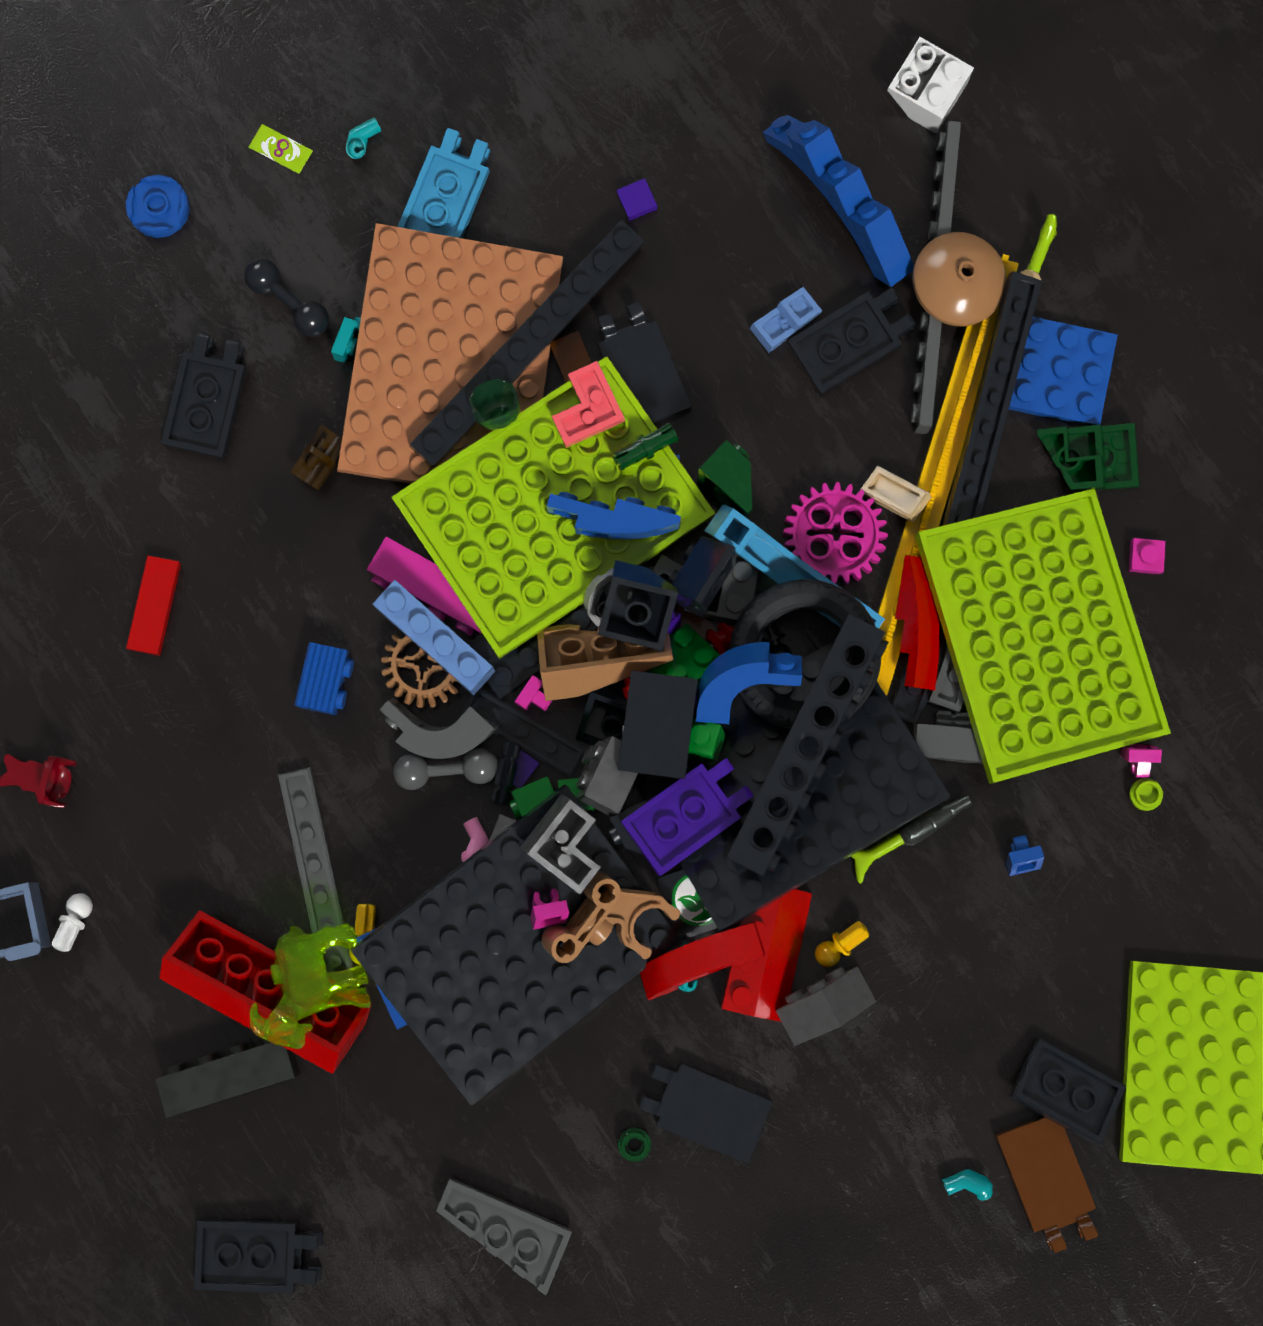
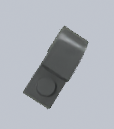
(435, 741)

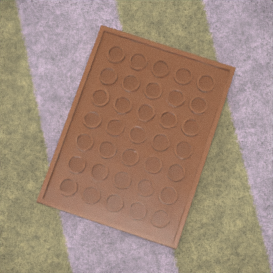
(425, 329)

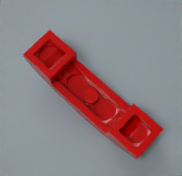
(701, 958)

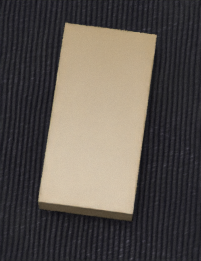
(895, 494)

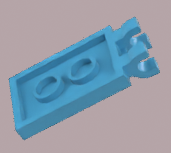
(447, 188)

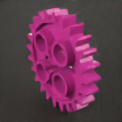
(835, 505)

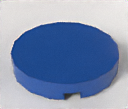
(157, 206)

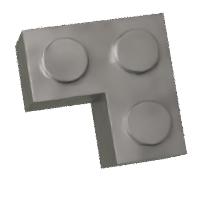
(600, 781)
(555, 840)
(825, 1005)

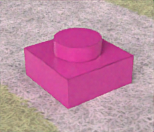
(1147, 556)

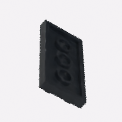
(523, 662)

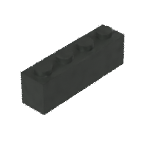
(225, 1077)

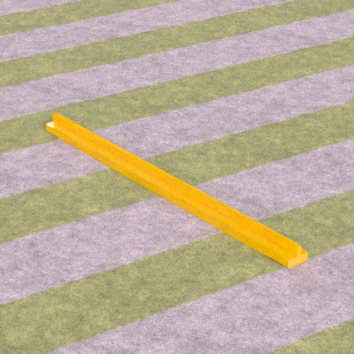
(938, 470)

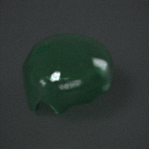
(495, 404)

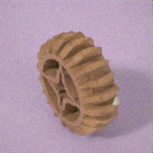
(409, 662)

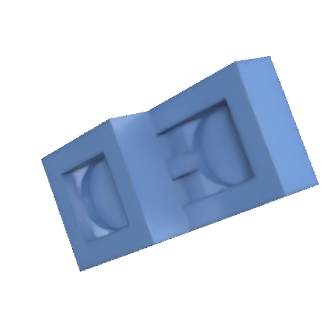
(786, 319)

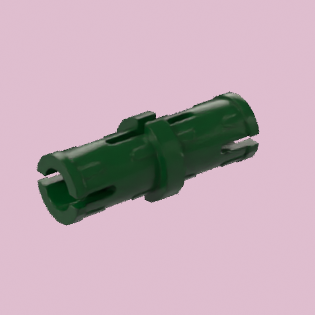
(645, 446)

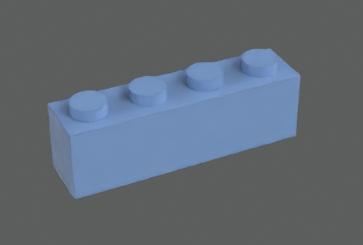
(434, 637)

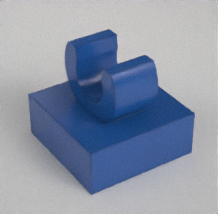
(1023, 858)

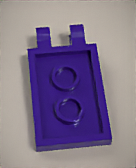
(684, 817)

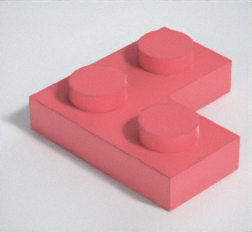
(596, 410)

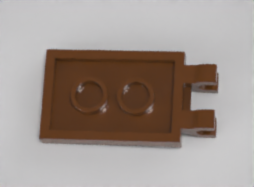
(1048, 1180)

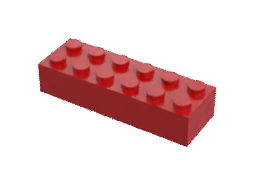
(235, 972)

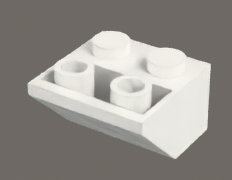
(929, 84)

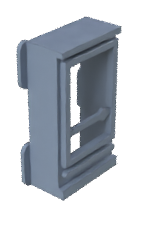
(36, 918)

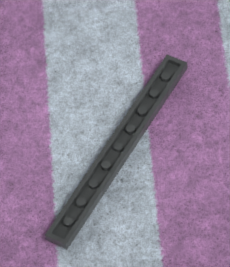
(929, 349)

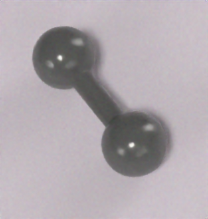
(477, 766)

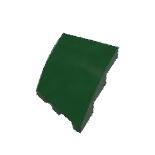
(1094, 455)

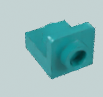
(346, 340)

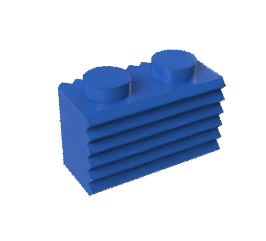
(324, 679)

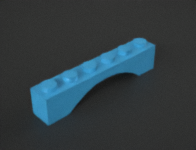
(766, 553)

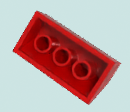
(763, 983)

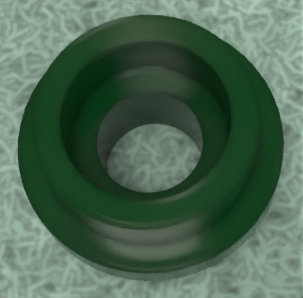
(634, 1155)

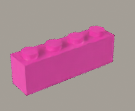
(421, 580)

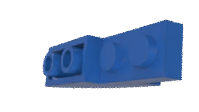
(626, 522)

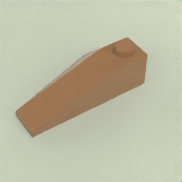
(583, 661)

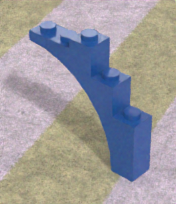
(843, 185)

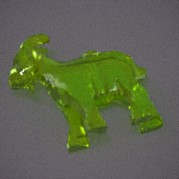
(307, 984)

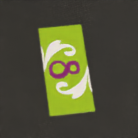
(280, 149)

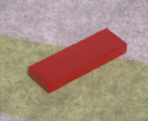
(153, 605)

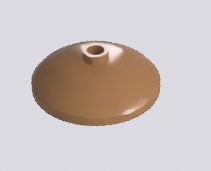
(949, 293)

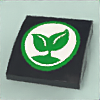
(693, 917)

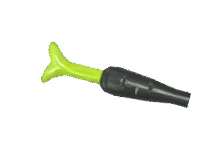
(910, 833)

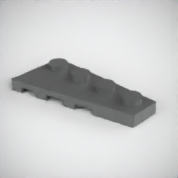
(511, 1233)

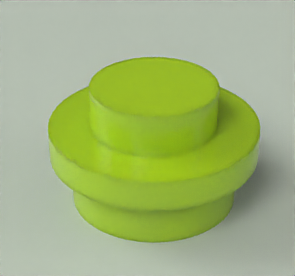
(1146, 794)

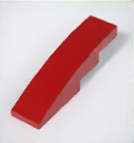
(920, 627)

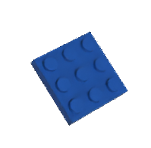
(1064, 372)

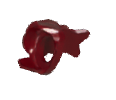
(47, 780)

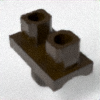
(318, 458)

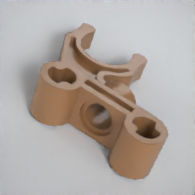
(598, 915)

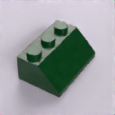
(727, 479)

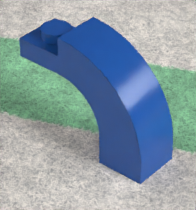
(740, 669)

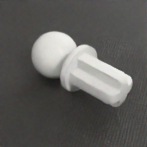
(78, 907)

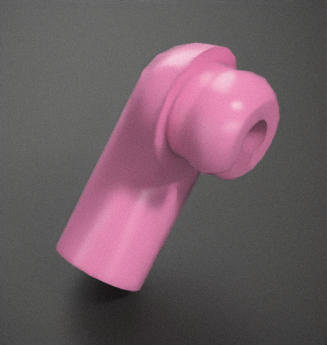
(477, 836)

